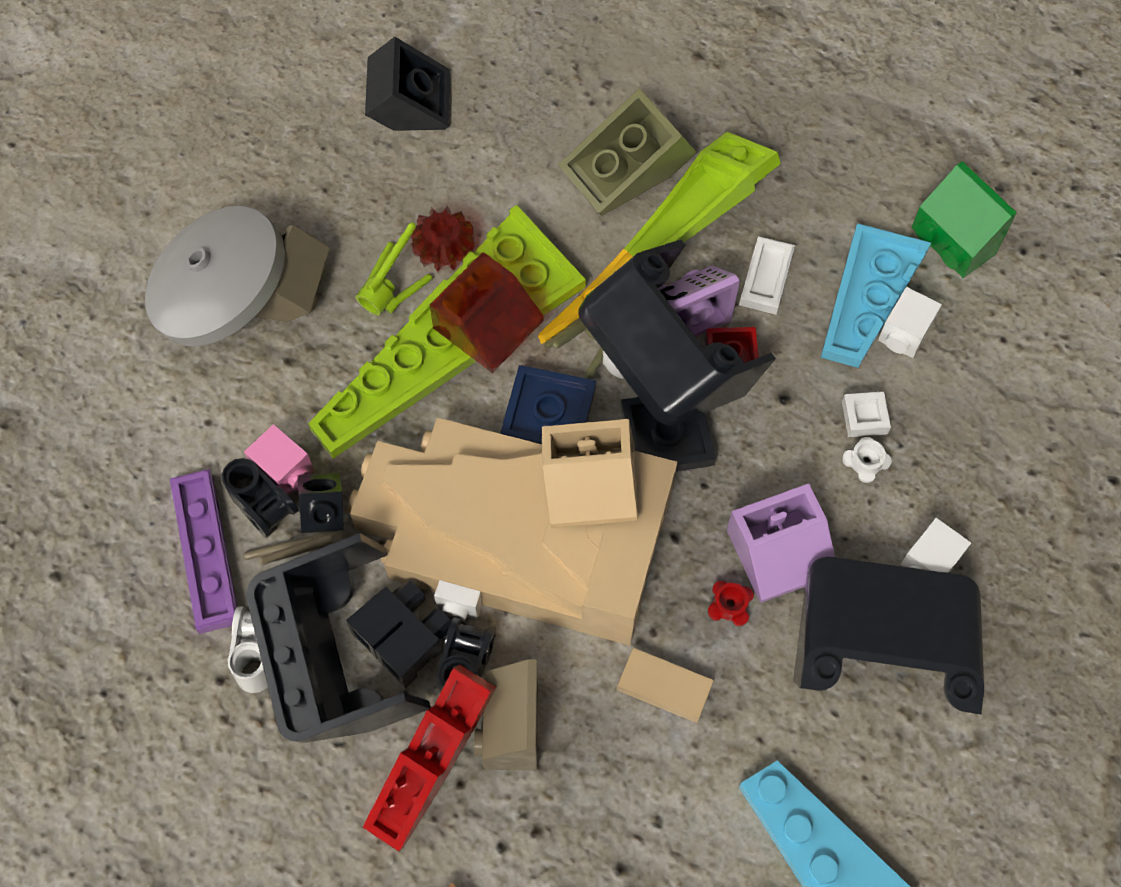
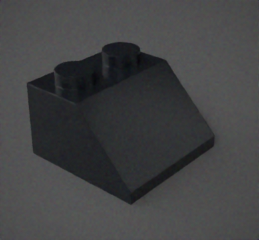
(406, 88)

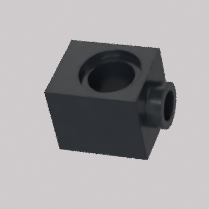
(320, 503)

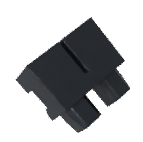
(396, 635)

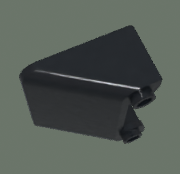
(894, 620)

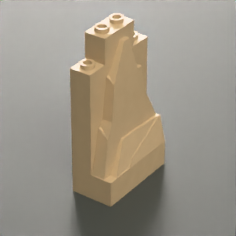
(479, 519)

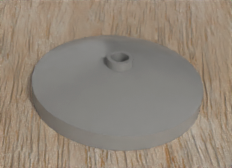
(215, 276)

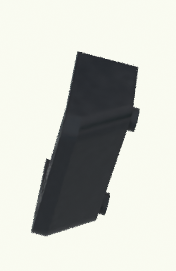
(655, 346)
(300, 651)

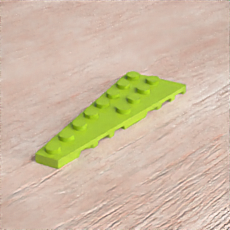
(423, 359)

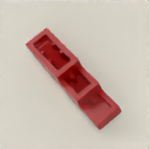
(429, 757)

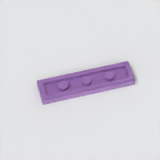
(204, 550)

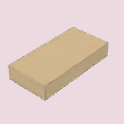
(665, 685)

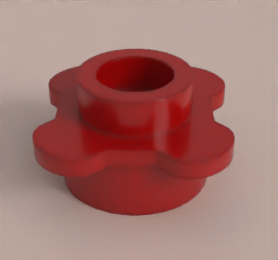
(730, 591)

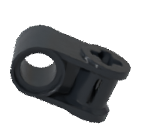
(262, 500)
(465, 646)

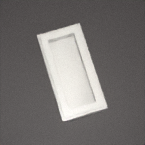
(766, 275)

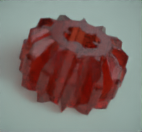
(442, 238)

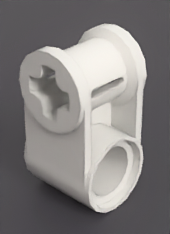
(243, 651)

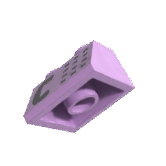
(703, 298)

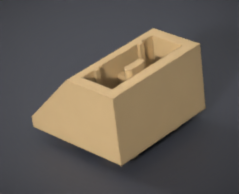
(590, 473)

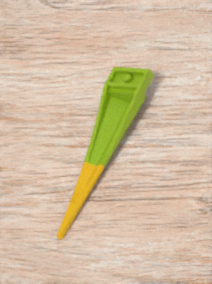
(709, 188)

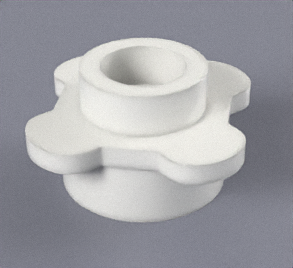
(874, 451)

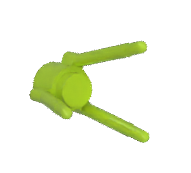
(378, 290)

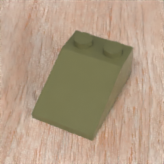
(626, 154)

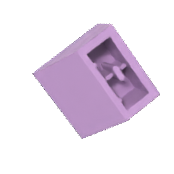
(780, 540)

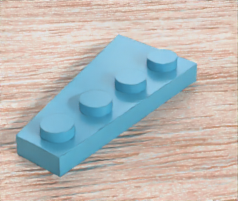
(870, 287)
(811, 836)

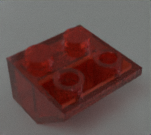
(485, 312)

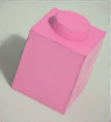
(279, 458)

